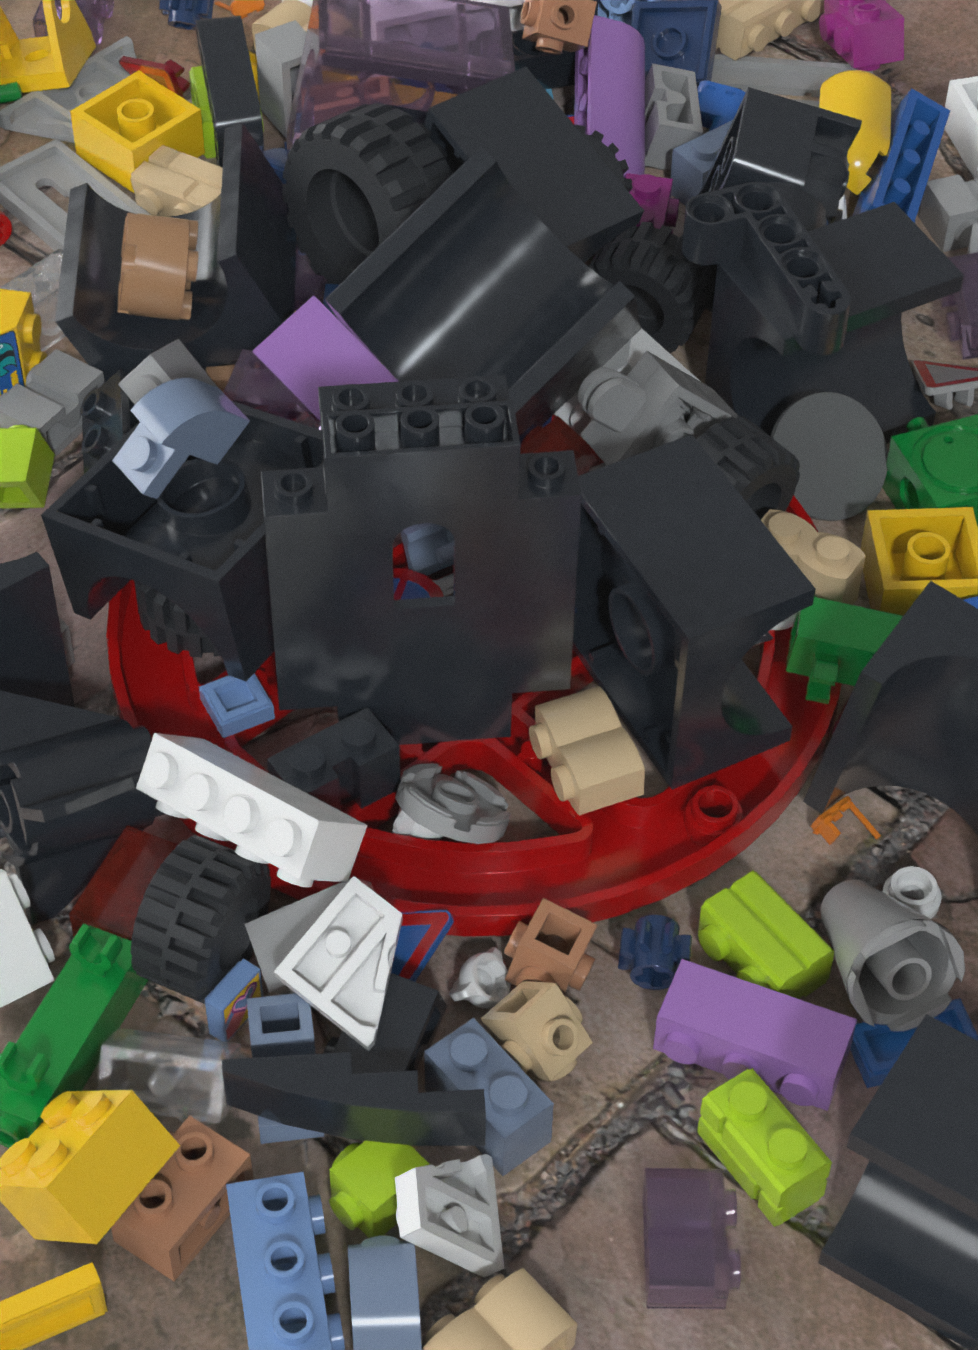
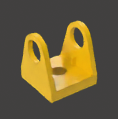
(46, 60)

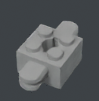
(646, 408)

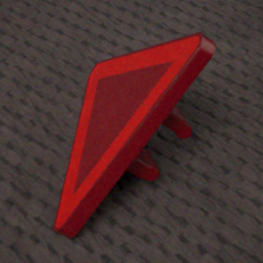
(165, 74)

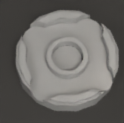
(453, 806)

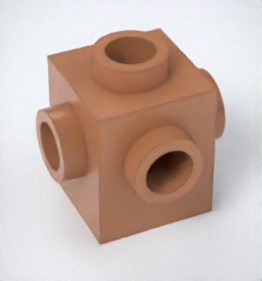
(558, 24)
(551, 948)

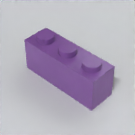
(745, 1026)

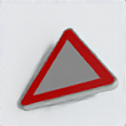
(944, 379)

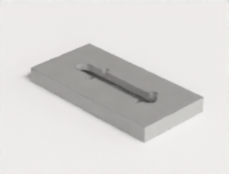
(776, 75)
(62, 169)

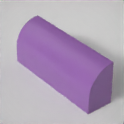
(613, 89)
(316, 352)

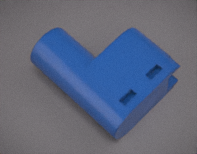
(718, 103)

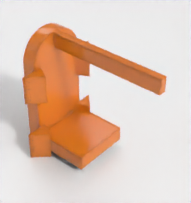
(243, 7)
(828, 830)

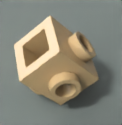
(539, 1030)

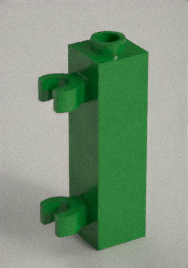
(835, 644)
(67, 1030)

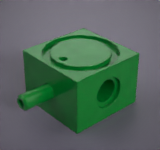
(934, 465)

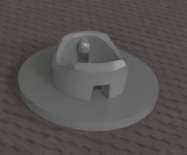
(838, 454)

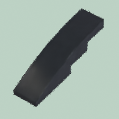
(327, 1098)

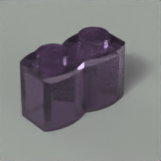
(687, 1239)

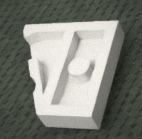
(347, 961)
(453, 1213)

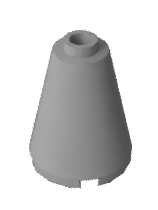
(890, 956)

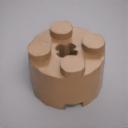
(157, 266)

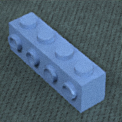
(280, 1266)

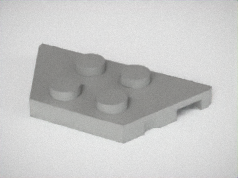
(48, 111)

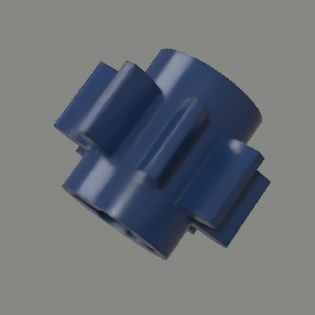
(184, 13)
(653, 951)

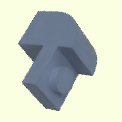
(177, 422)
(281, 1028)
(384, 1295)

